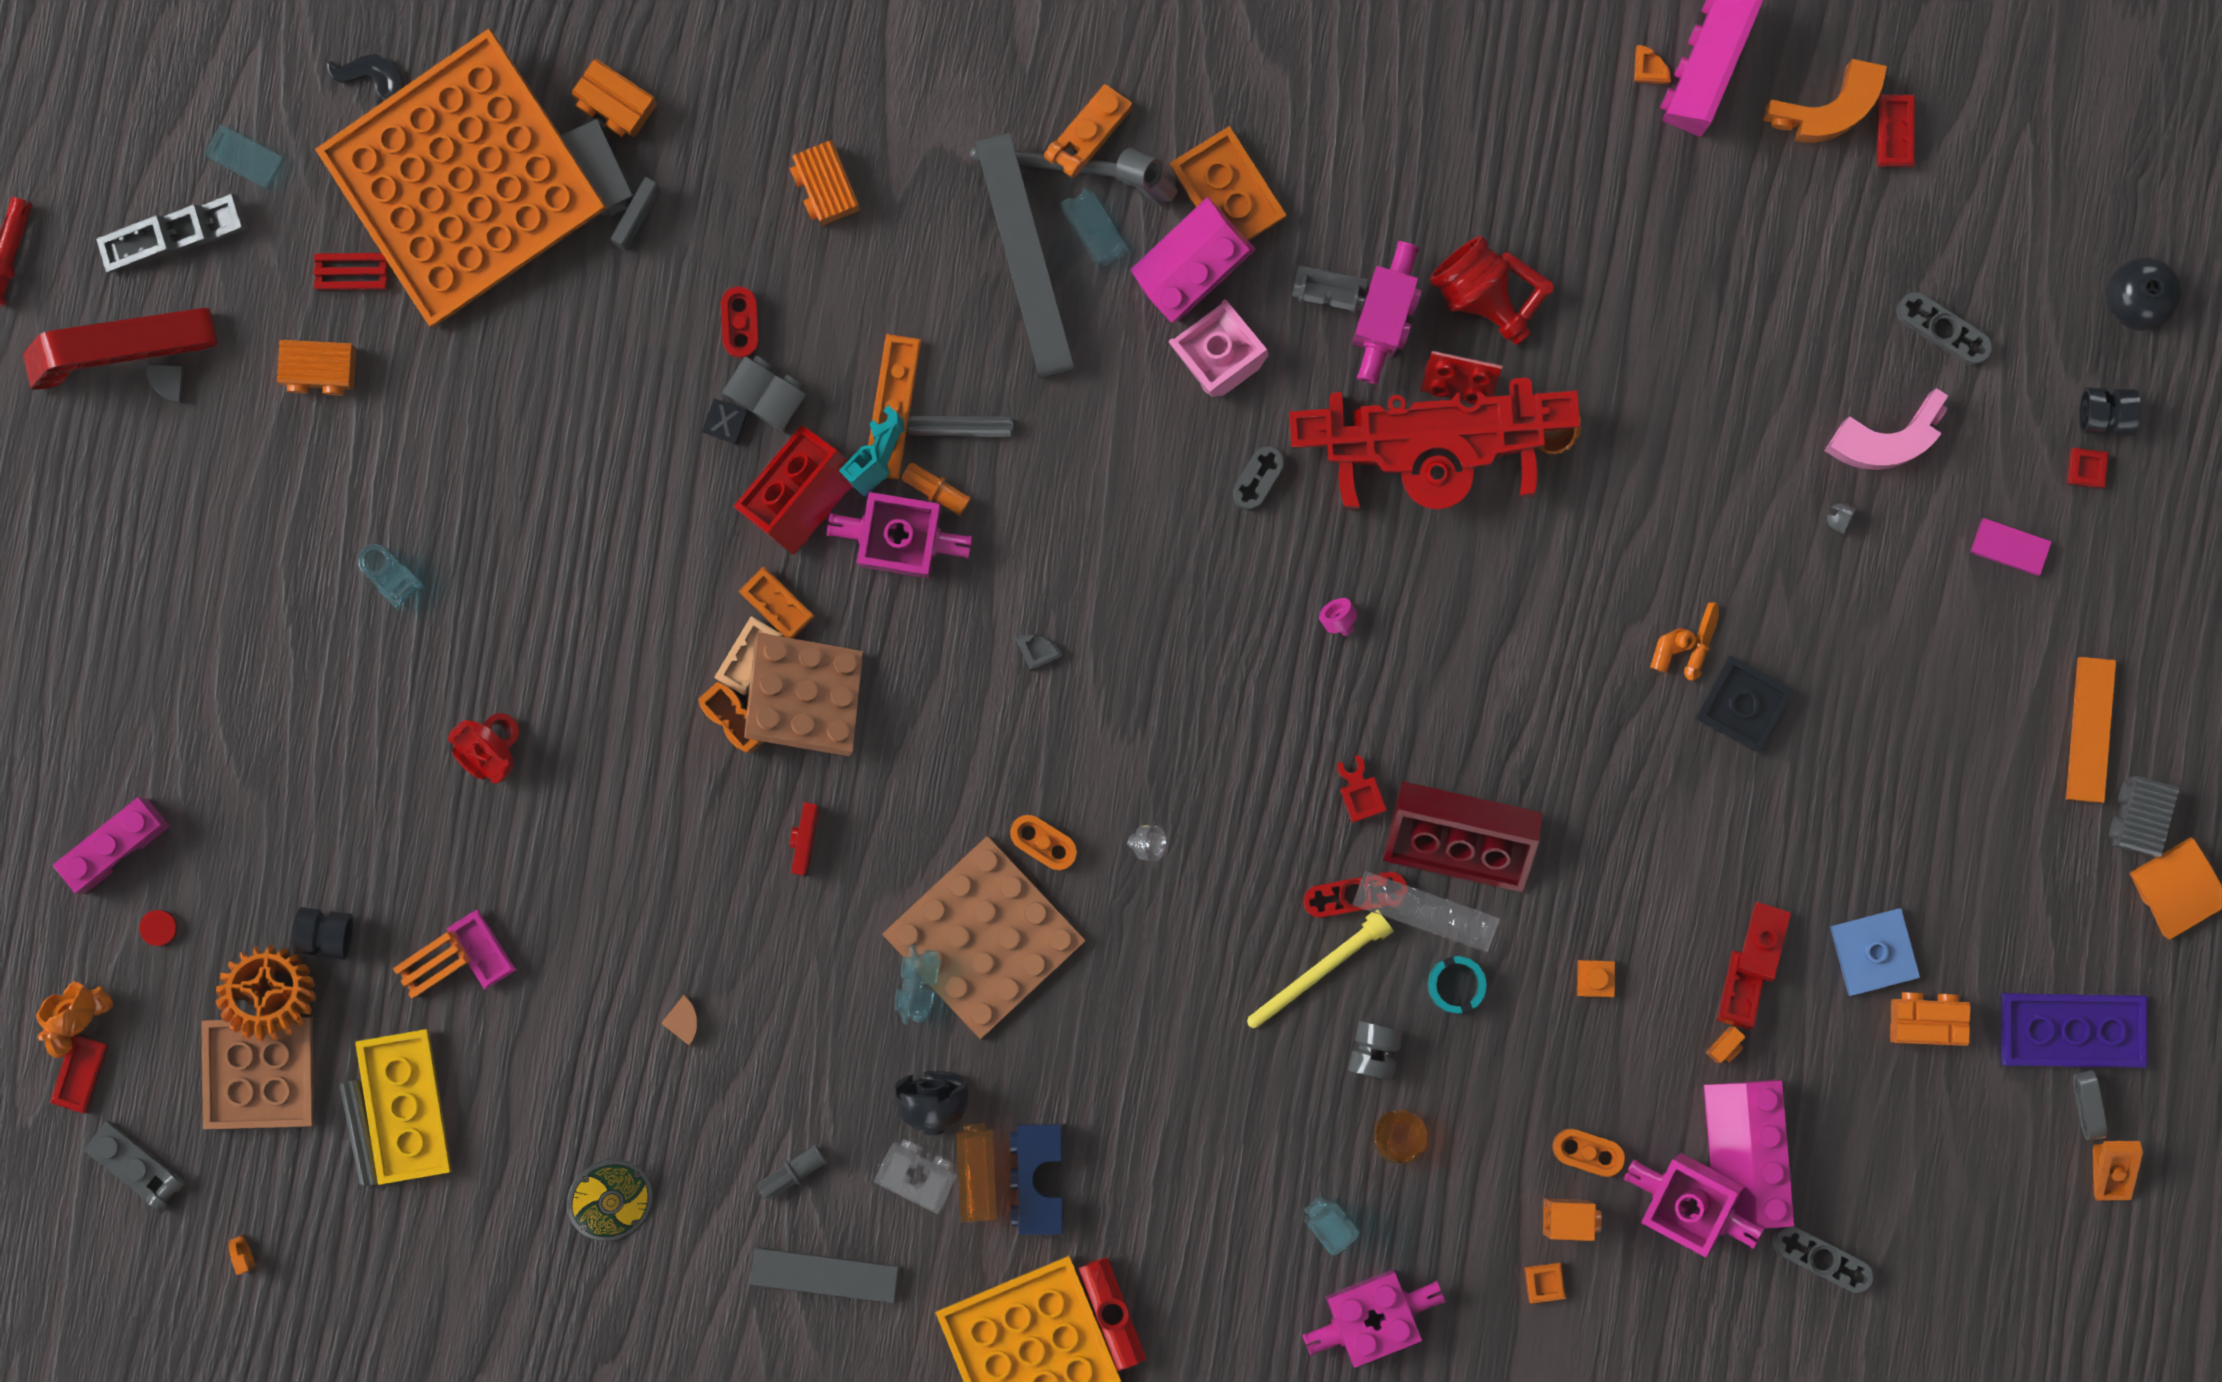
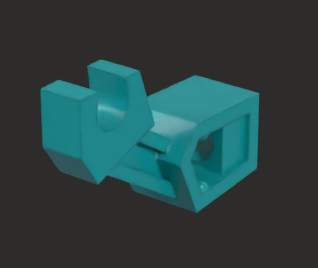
(870, 462)

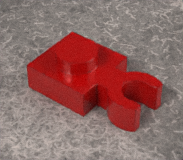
(1361, 796)

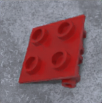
(1453, 374)

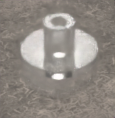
(1148, 842)

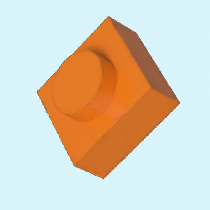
(1595, 978)
(1726, 1046)

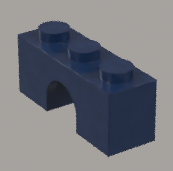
(1035, 1211)

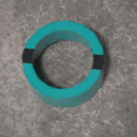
(1432, 988)

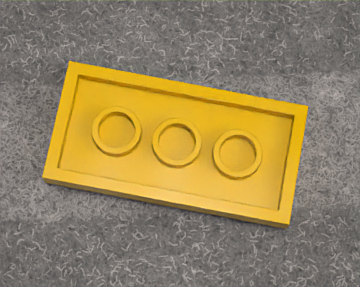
(403, 1106)

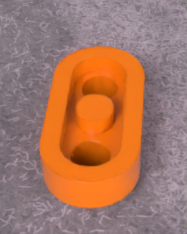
(1044, 841)
(1588, 1152)

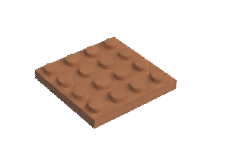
(990, 935)

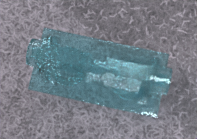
(916, 971)

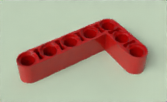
(62, 351)

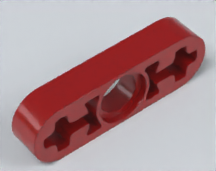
(1329, 909)

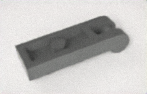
(133, 1165)

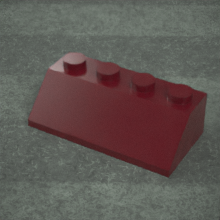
(1463, 836)

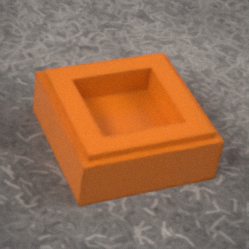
(1545, 1282)

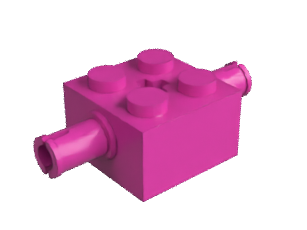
(1384, 312)
(884, 516)
(1671, 1209)
(1395, 1328)

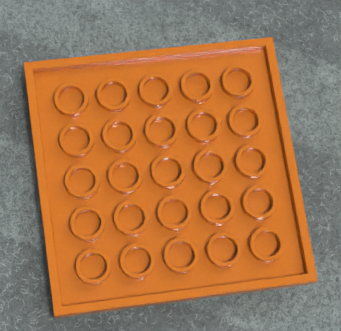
(461, 178)

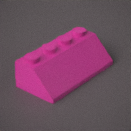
(1710, 64)
(1751, 1147)

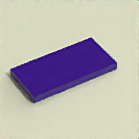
(2074, 1030)

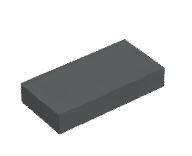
(635, 214)

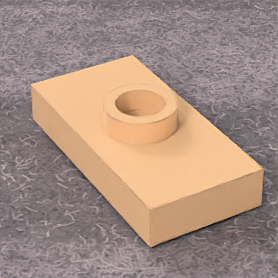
(738, 664)

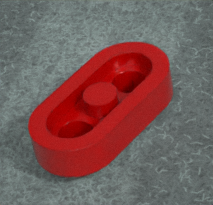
(739, 323)

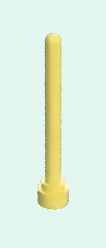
(1374, 928)

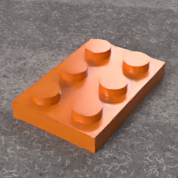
(1229, 177)

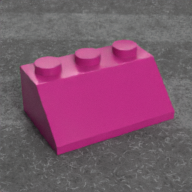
(1191, 260)

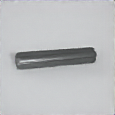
(961, 426)
(359, 1131)

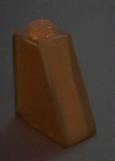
(977, 1173)

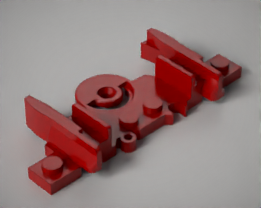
(1471, 433)

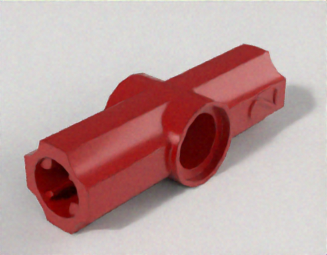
(1121, 1335)

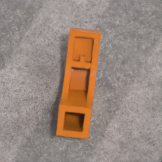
(1857, 96)

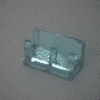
(1094, 228)

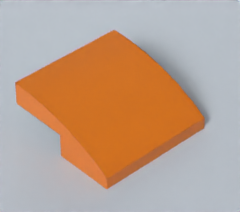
(2179, 888)

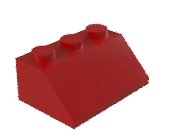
(796, 490)

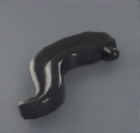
(378, 68)

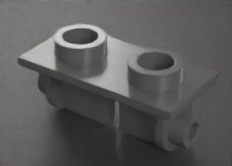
(1330, 288)

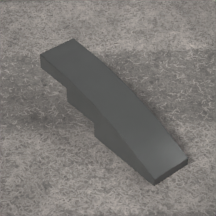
(171, 233)

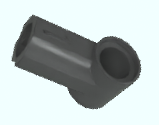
(1147, 175)

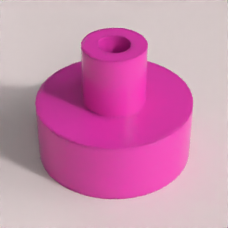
(1338, 616)

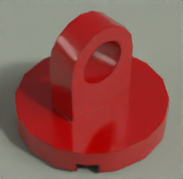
(482, 750)

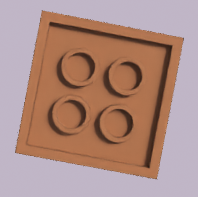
(803, 694)
(256, 1080)

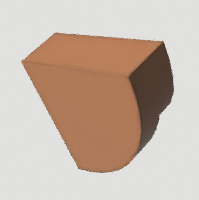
(682, 1020)

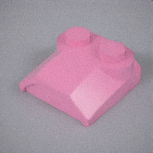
(1220, 350)

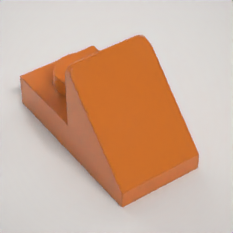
(2116, 1169)

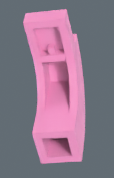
(1878, 451)

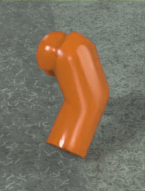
(1669, 645)

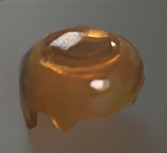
(1400, 1136)

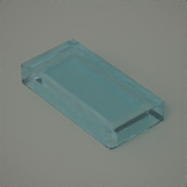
(244, 157)

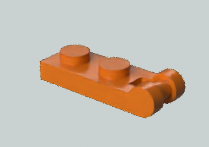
(1089, 130)

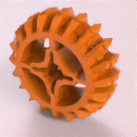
(238, 987)

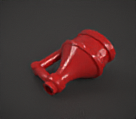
(1477, 283)

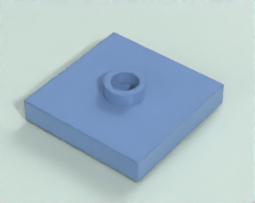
(1874, 952)

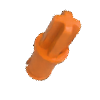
(936, 488)

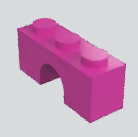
(98, 853)

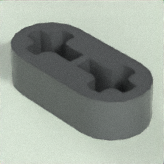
(1265, 482)
(2090, 1105)

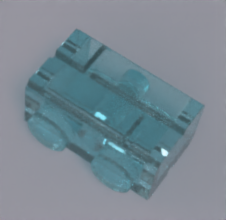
(1330, 1225)

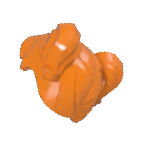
(68, 1015)

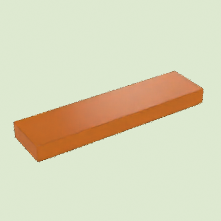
(896, 390)
(2090, 730)

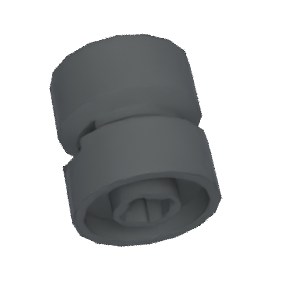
(1379, 1038)

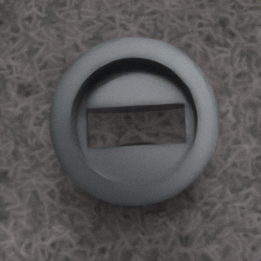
(1843, 518)

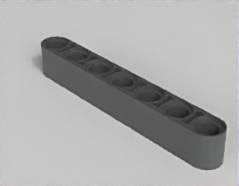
(1024, 255)

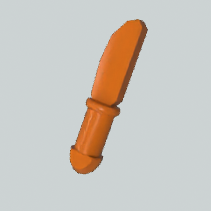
(1703, 640)

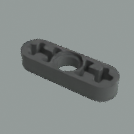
(1961, 350)
(1851, 1262)

